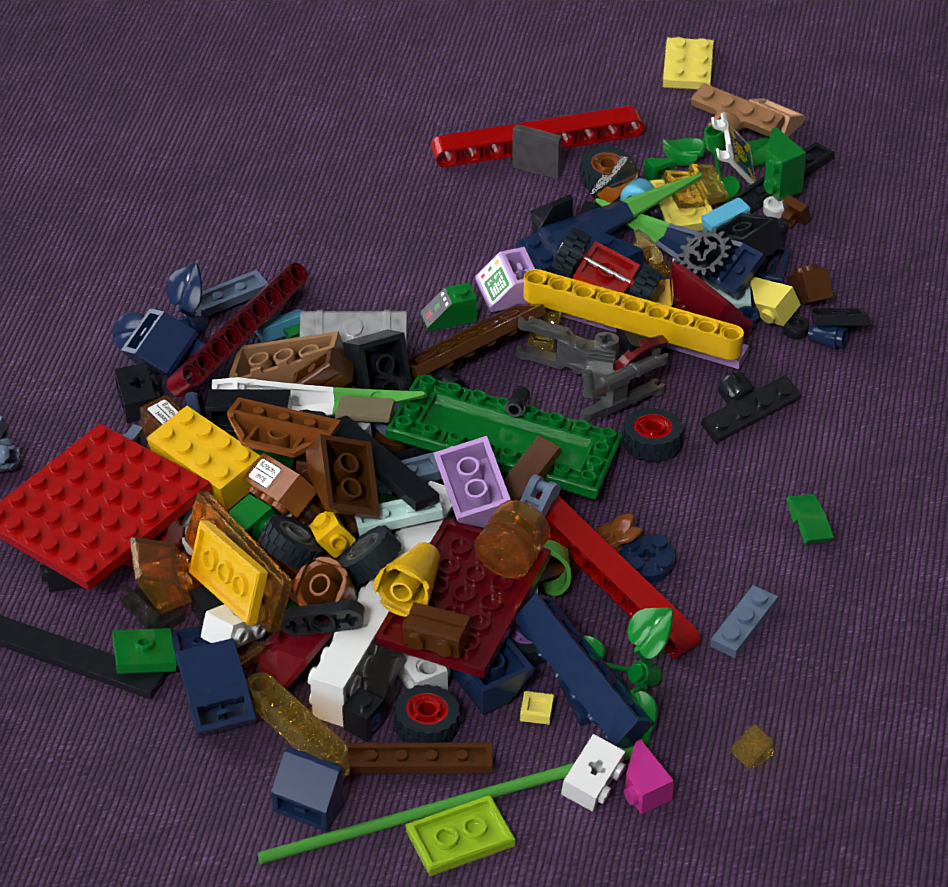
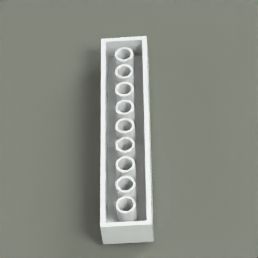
(352, 651)

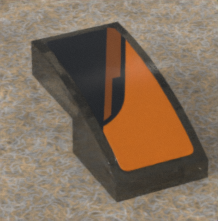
(610, 186)

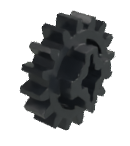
(706, 253)

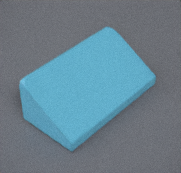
(724, 213)
(273, 328)

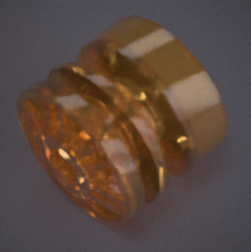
(512, 539)

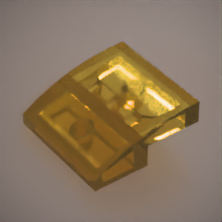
(702, 193)

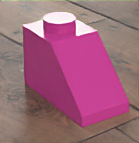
(646, 780)

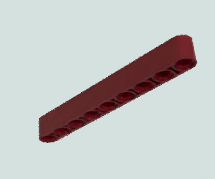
(237, 330)

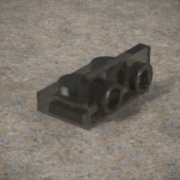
(149, 618)

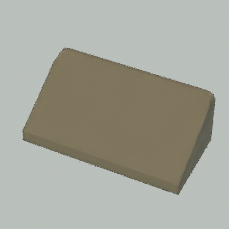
(366, 409)

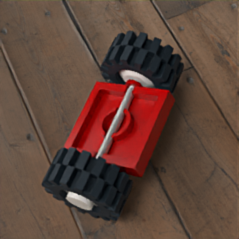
(604, 266)

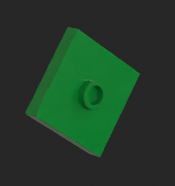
(143, 650)

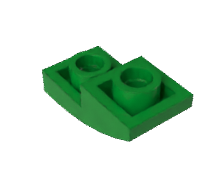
(810, 518)

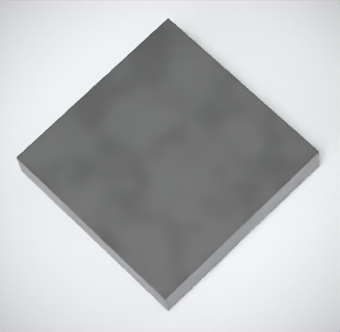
(537, 151)

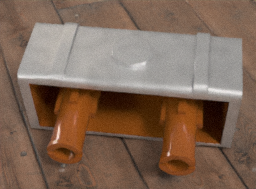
(352, 323)

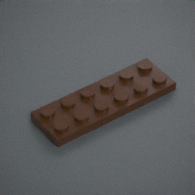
(465, 342)

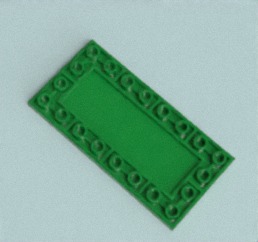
(460, 415)

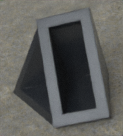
(552, 212)

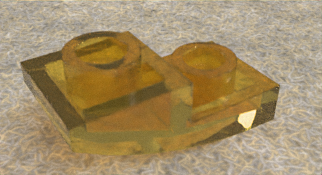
(652, 253)

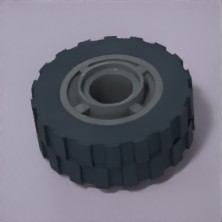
(290, 541)
(370, 554)

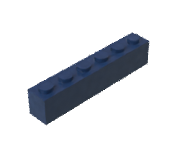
(582, 671)

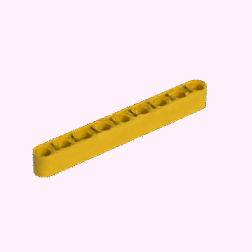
(633, 314)

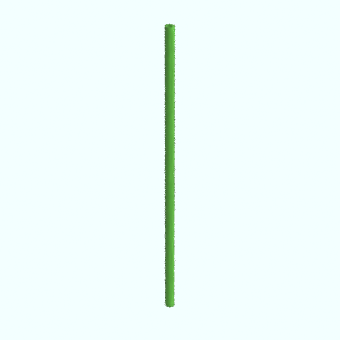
(417, 813)

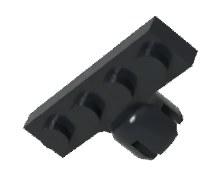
(747, 404)

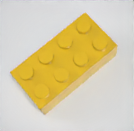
(207, 452)

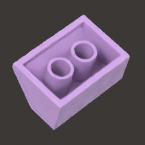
(472, 481)

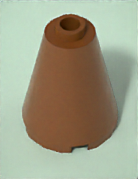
(323, 583)

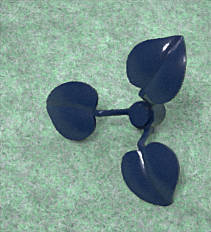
(182, 289)

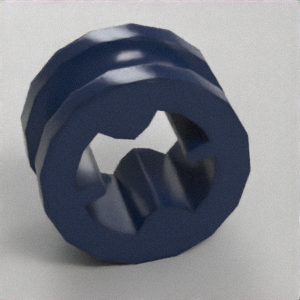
(752, 313)

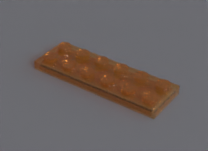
(277, 585)

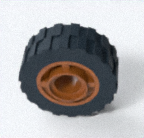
(599, 162)

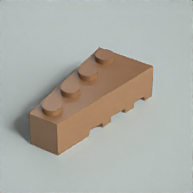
(282, 358)

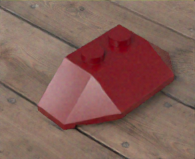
(696, 296)
(289, 655)

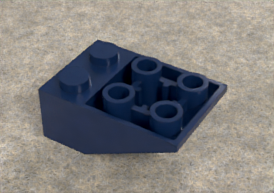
(215, 688)

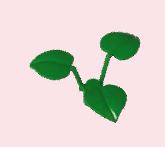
(687, 151)
(649, 632)

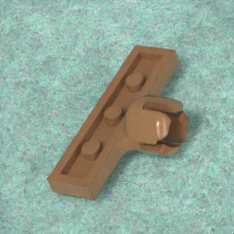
(740, 112)

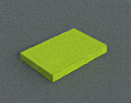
(460, 835)

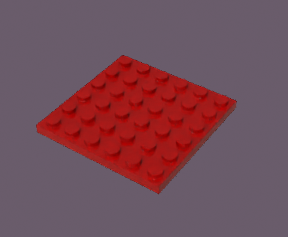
(92, 501)

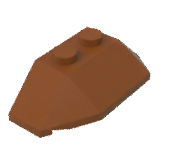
(277, 428)

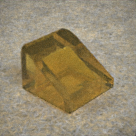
(753, 747)

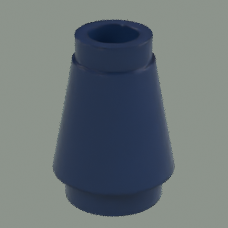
(829, 335)

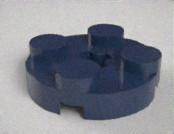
(651, 546)

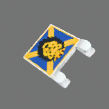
(737, 149)

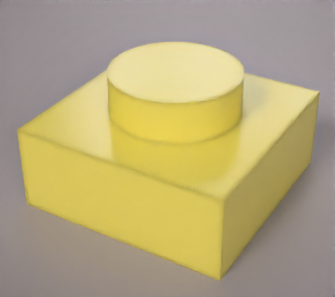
(537, 707)

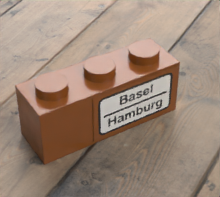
(279, 486)

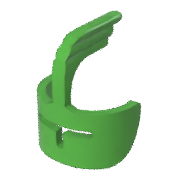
(562, 583)

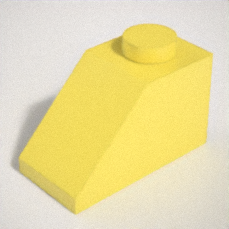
(774, 300)

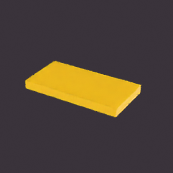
(228, 572)

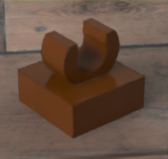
(795, 212)

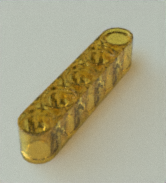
(296, 722)

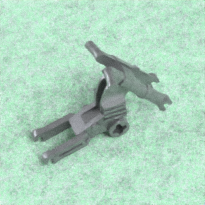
(596, 363)

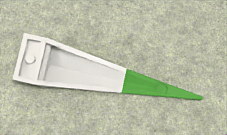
(315, 397)

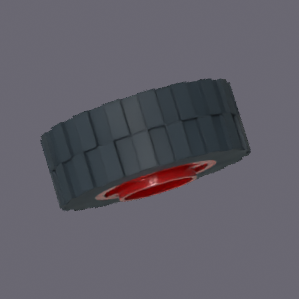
(652, 434)
(426, 715)

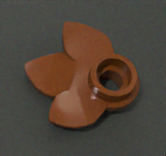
(619, 531)

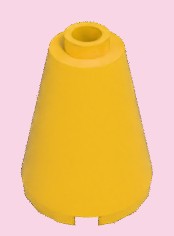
(408, 579)

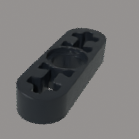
(303, 621)

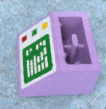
(503, 279)

